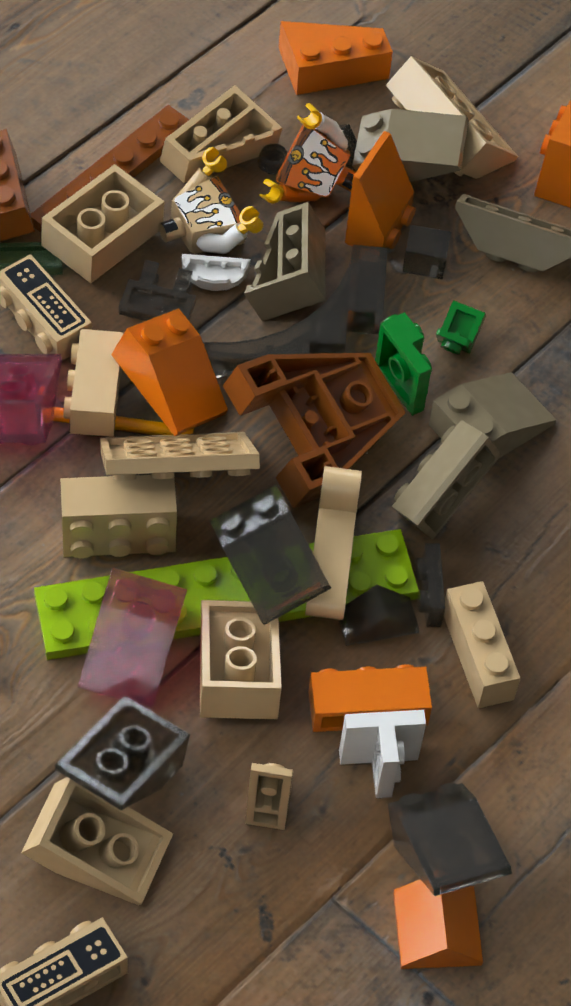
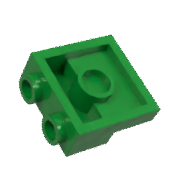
(402, 362)

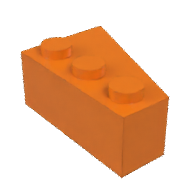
(333, 55)
(555, 174)

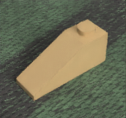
(269, 795)

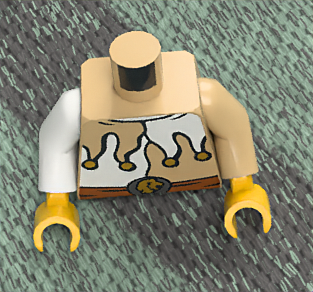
(207, 214)

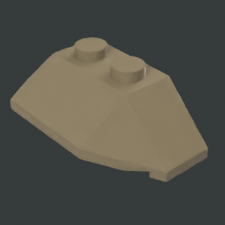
(514, 235)

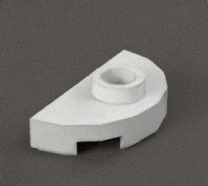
(216, 272)

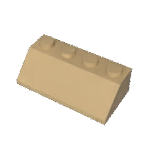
(429, 89)

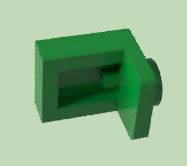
(460, 328)

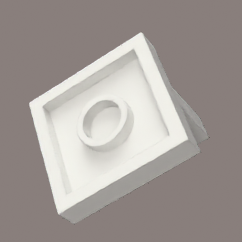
(384, 741)

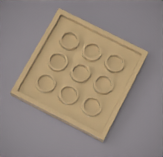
(181, 453)

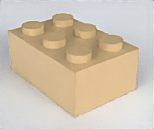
(102, 223)
(118, 516)

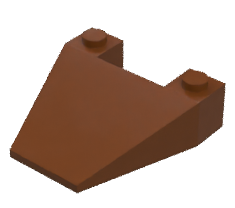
(327, 406)

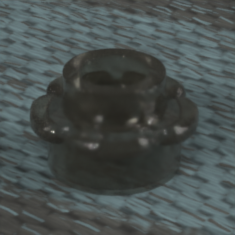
(271, 158)

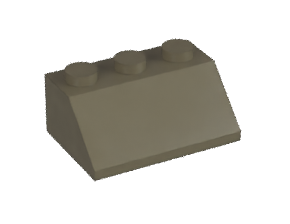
(446, 478)

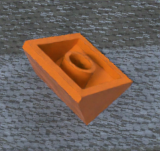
(437, 928)

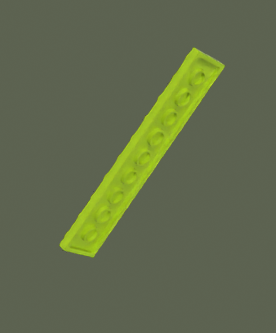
(71, 608)

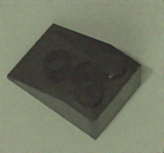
(270, 554)
(126, 755)
(447, 839)

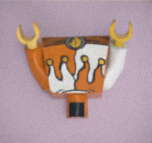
(313, 162)

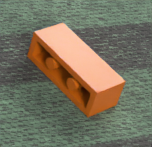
(366, 691)

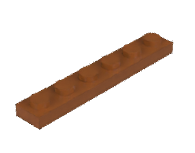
(130, 155)

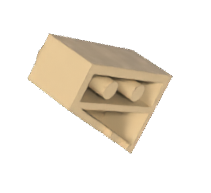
(230, 125)

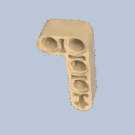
(335, 539)

